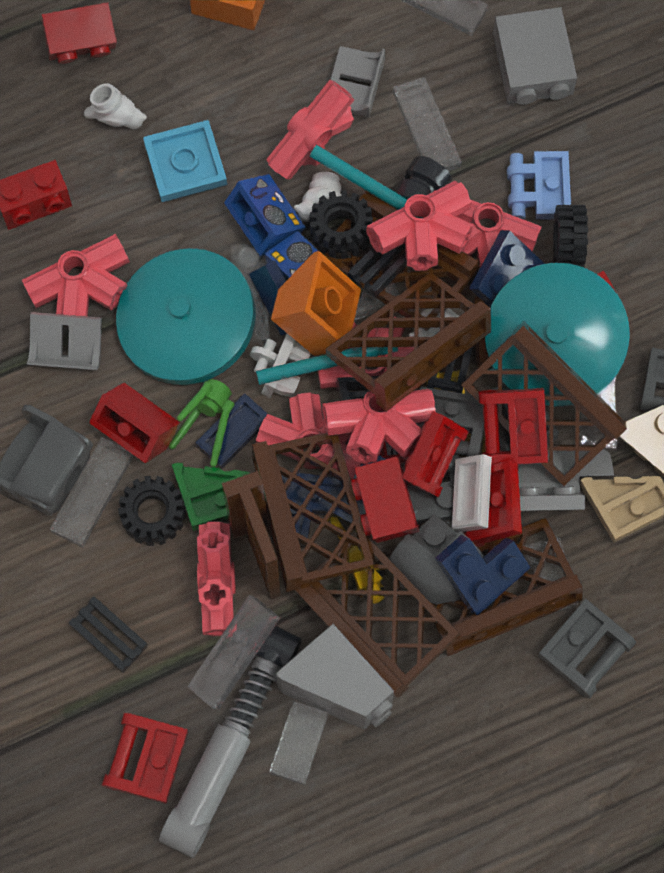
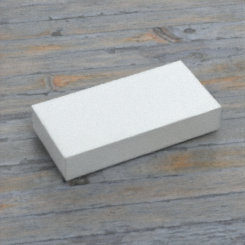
(471, 493)

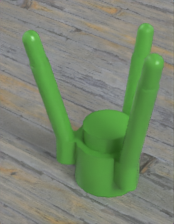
(210, 400)

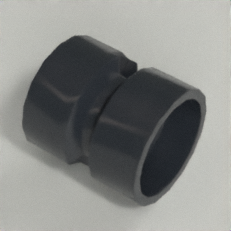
(423, 177)

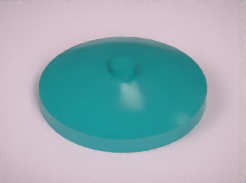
(572, 314)
(186, 316)

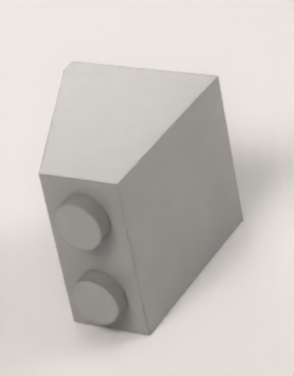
(337, 680)

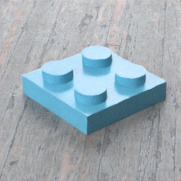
(185, 161)

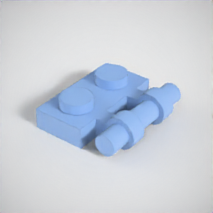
(551, 183)

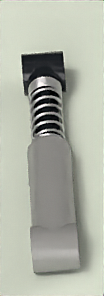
(192, 816)

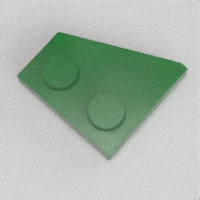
(203, 492)

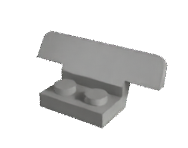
(544, 492)

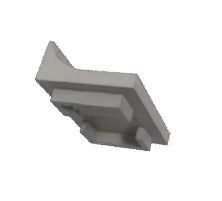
(360, 67)
(47, 341)

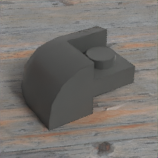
(416, 560)

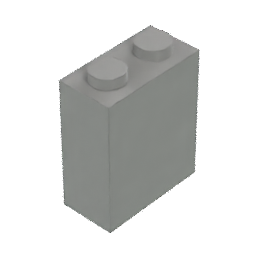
(534, 56)

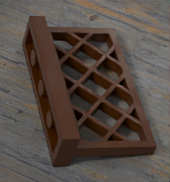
(450, 264)
(429, 353)
(568, 382)
(248, 516)
(280, 519)
(522, 608)
(334, 613)

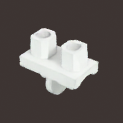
(289, 351)

